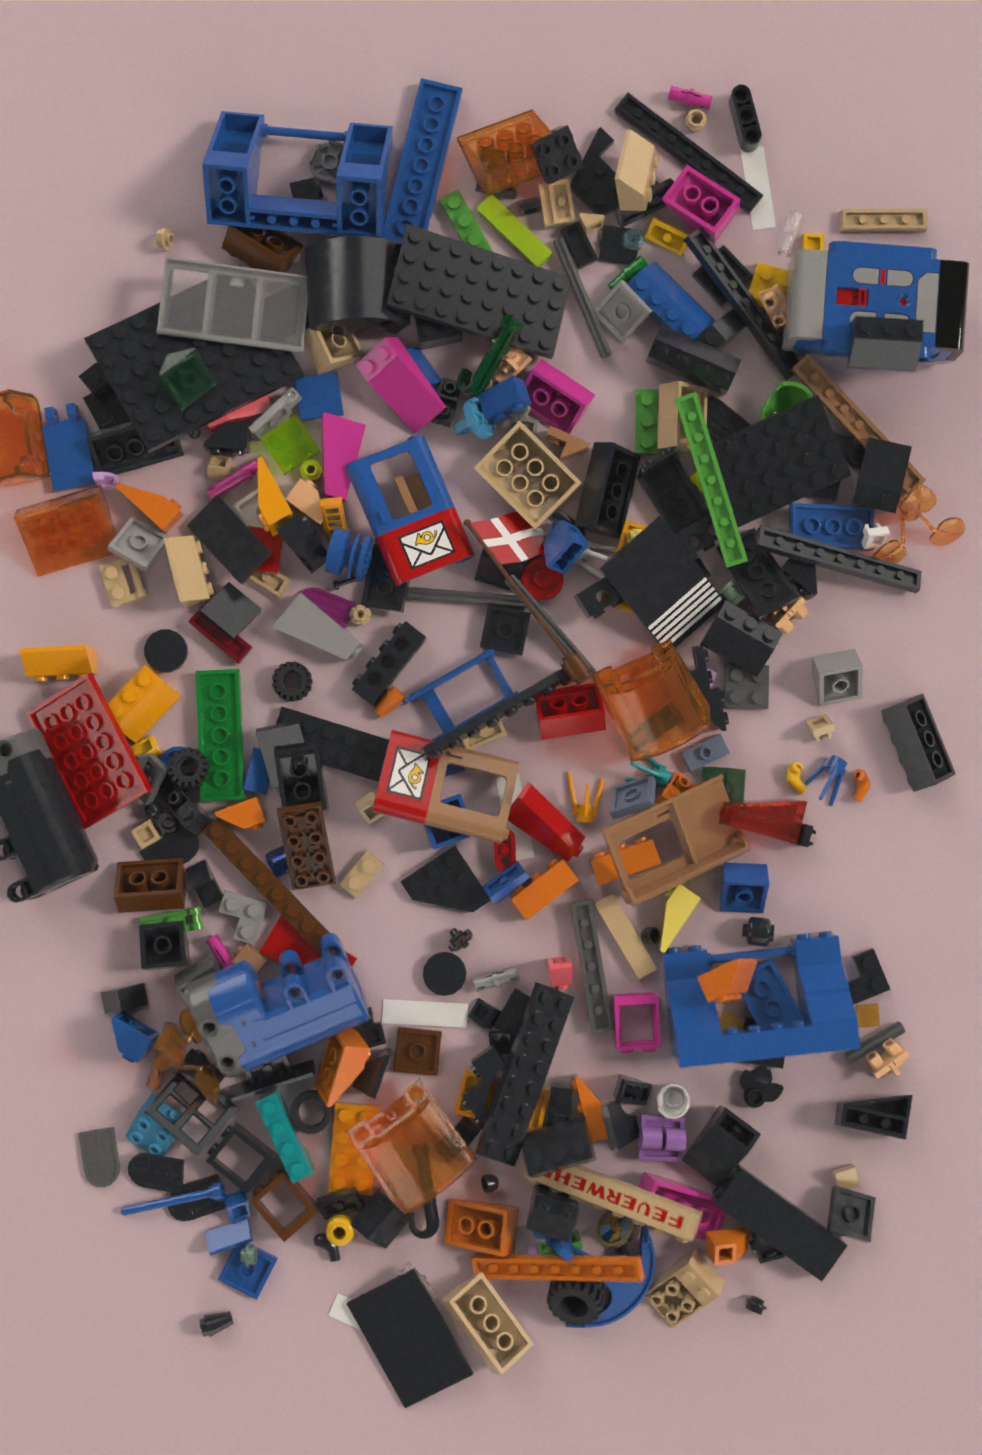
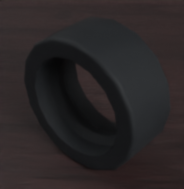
(296, 1120)

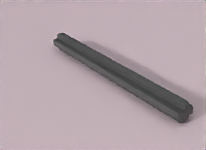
(582, 298)
(464, 597)
(558, 633)

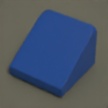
(237, 1206)

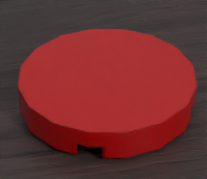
(541, 581)

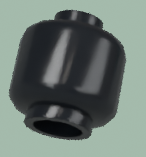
(758, 931)

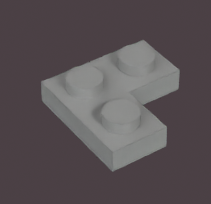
(248, 910)

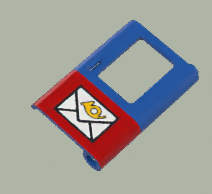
(421, 539)

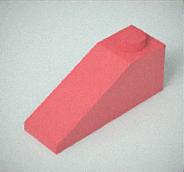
(243, 414)
(560, 972)

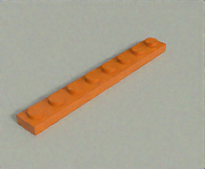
(558, 1269)

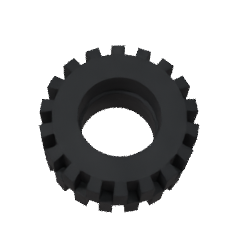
(576, 1300)

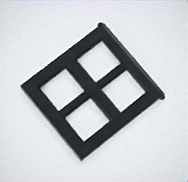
(191, 1109)

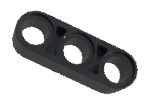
(745, 108)

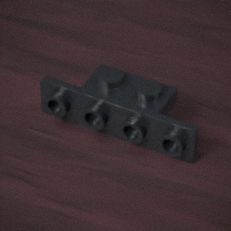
(271, 1076)

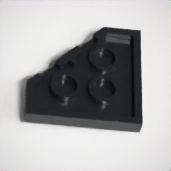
(447, 883)

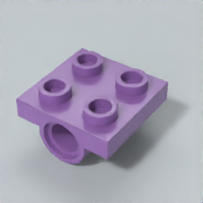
(661, 1138)

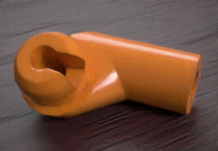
(863, 784)

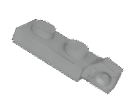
(275, 414)

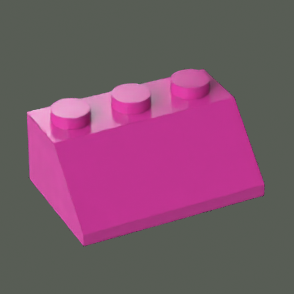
(556, 397)

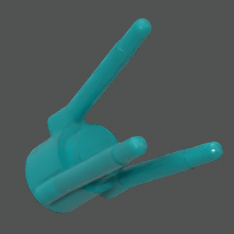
(660, 773)

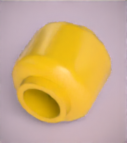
(338, 1236)

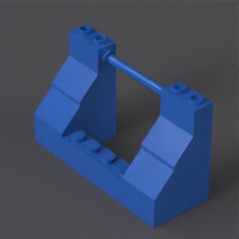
(233, 176)
(822, 996)

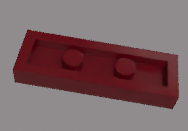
(236, 649)

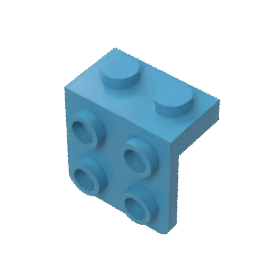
(148, 1133)

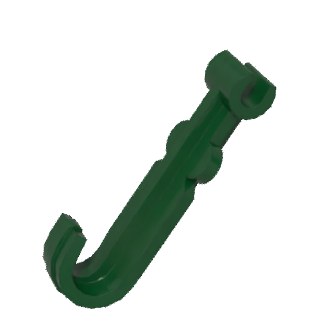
(492, 359)

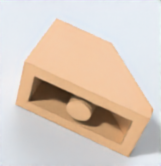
(306, 500)

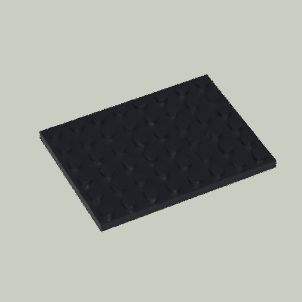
(132, 358)

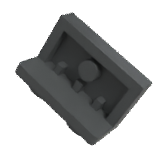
(155, 773)

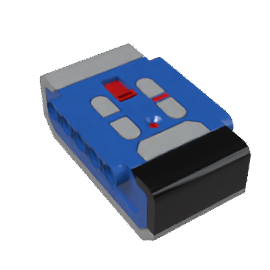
(874, 281)

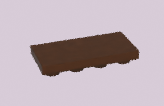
(306, 845)

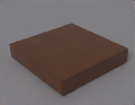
(417, 1050)

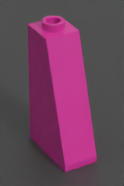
(339, 446)

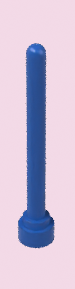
(215, 1192)

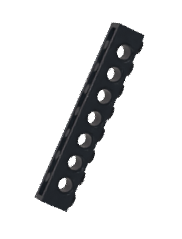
(587, 598)

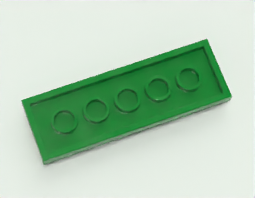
(221, 733)

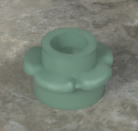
(249, 1255)

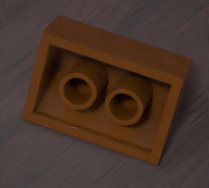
(262, 248)
(150, 885)

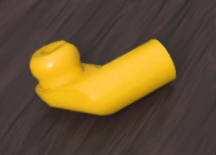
(793, 777)

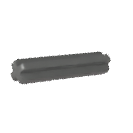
(875, 1042)

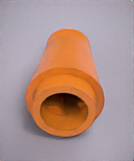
(389, 701)

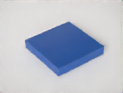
(319, 395)
(247, 1279)

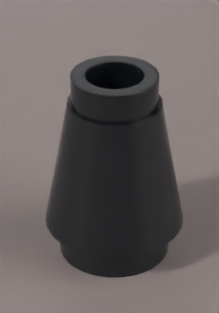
(214, 1323)

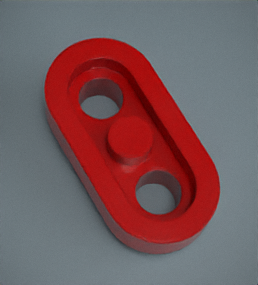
(505, 849)

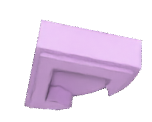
(105, 479)

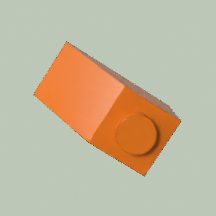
(245, 814)

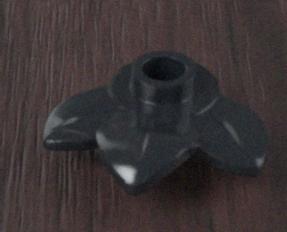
(760, 1083)

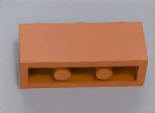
(635, 859)
(543, 888)

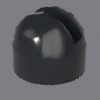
(650, 935)
(489, 1183)

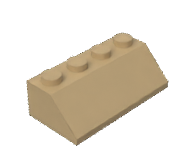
(487, 1323)

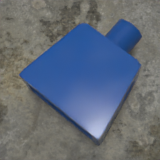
(563, 546)

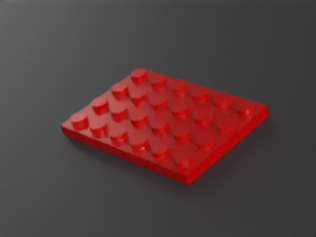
(89, 750)

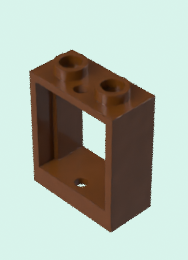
(299, 1221)

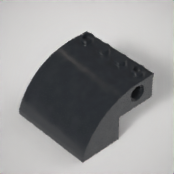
(351, 285)

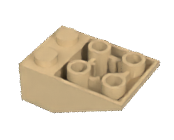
(685, 1288)

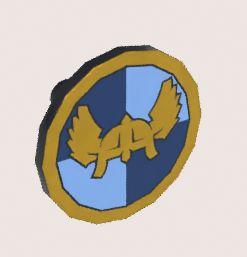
(615, 1231)

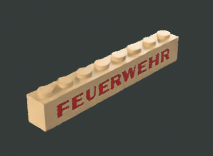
(624, 1200)

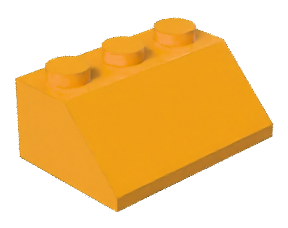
(59, 662)
(142, 703)

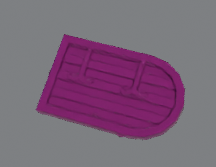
(333, 605)

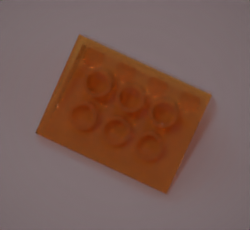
(502, 151)
(66, 530)

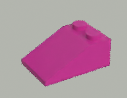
(702, 203)

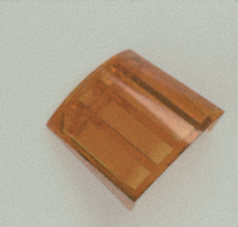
(653, 702)
(413, 1148)

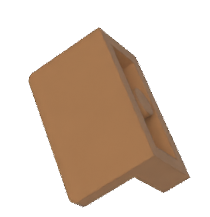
(413, 492)

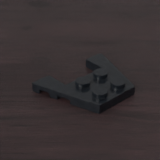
(596, 180)

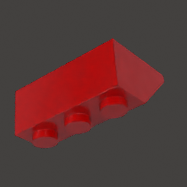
(570, 712)

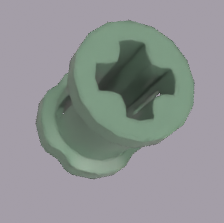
(731, 593)

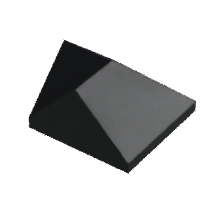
(371, 1076)

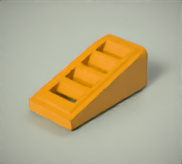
(328, 504)

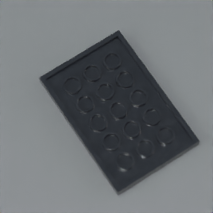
(780, 460)

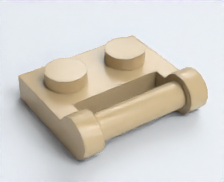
(117, 583)

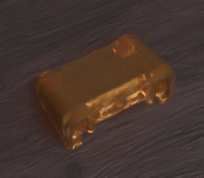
(21, 439)

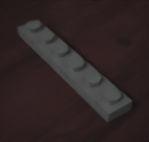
(591, 966)

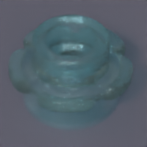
(637, 235)

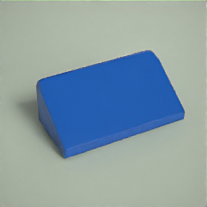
(425, 366)
(257, 776)

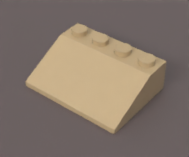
(528, 475)

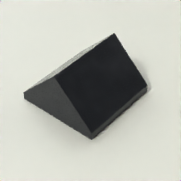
(490, 574)

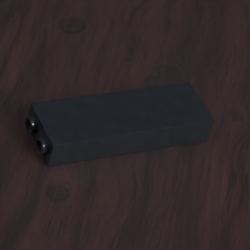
(778, 1222)

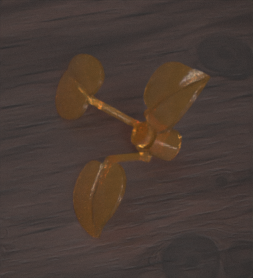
(912, 506)
(172, 1055)

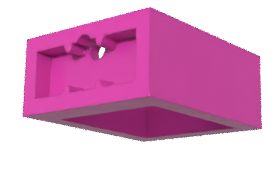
(635, 999)

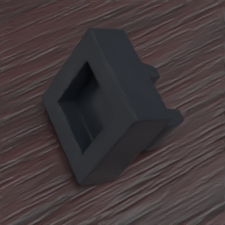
(805, 835)

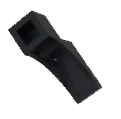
(486, 1065)

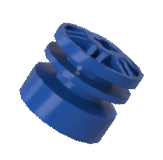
(348, 554)

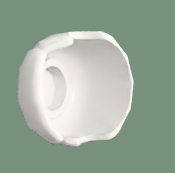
(673, 1101)

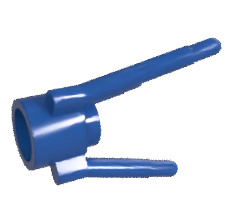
(835, 768)

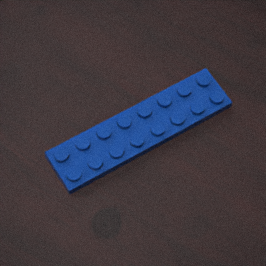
(422, 158)

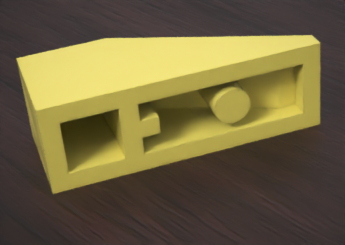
(677, 909)

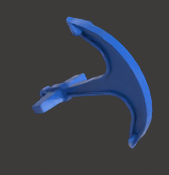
(623, 1295)

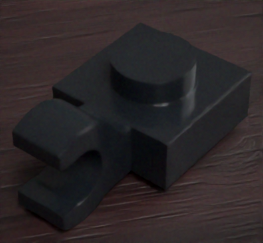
(373, 1031)

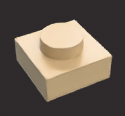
(146, 834)

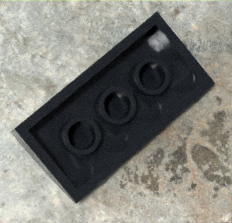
(121, 450)

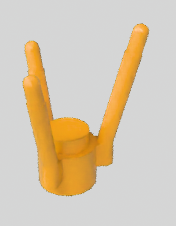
(585, 812)

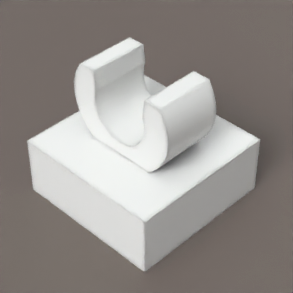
(875, 536)

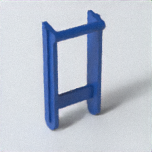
(435, 704)

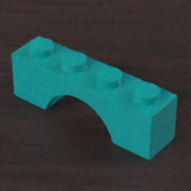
(277, 1121)

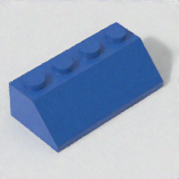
(670, 302)

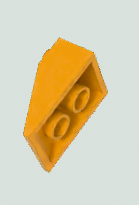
(271, 501)

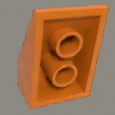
(340, 1064)
(482, 1226)

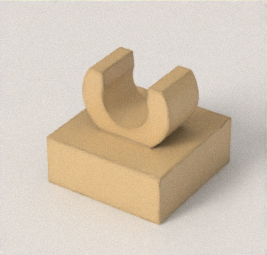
(820, 726)

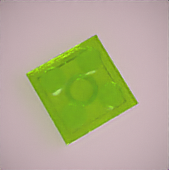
(290, 444)

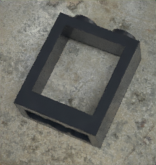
(268, 1154)

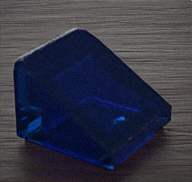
(277, 861)

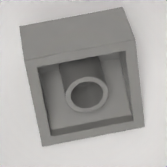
(837, 677)

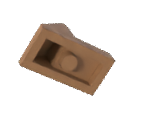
(573, 445)

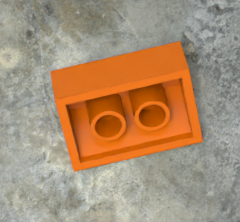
(728, 981)

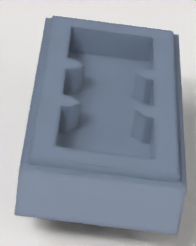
(705, 753)

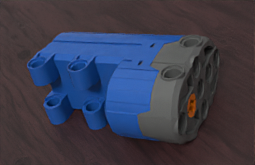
(260, 1021)

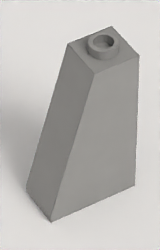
(312, 625)

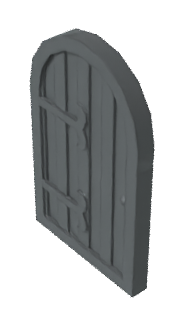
(100, 1156)

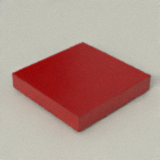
(274, 544)

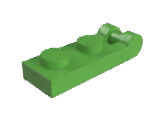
(179, 915)

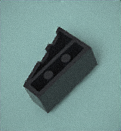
(301, 538)
(877, 1115)

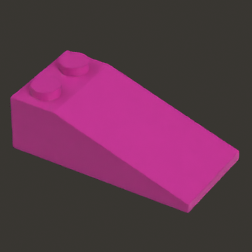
(401, 383)
(712, 1215)

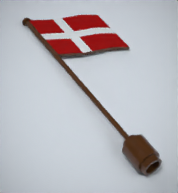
(512, 541)

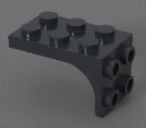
(671, 490)

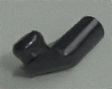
(321, 1240)

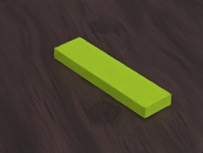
(514, 231)

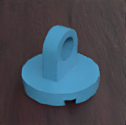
(475, 421)

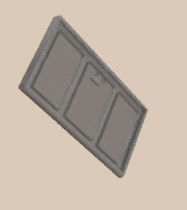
(233, 305)

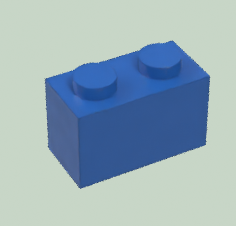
(504, 399)

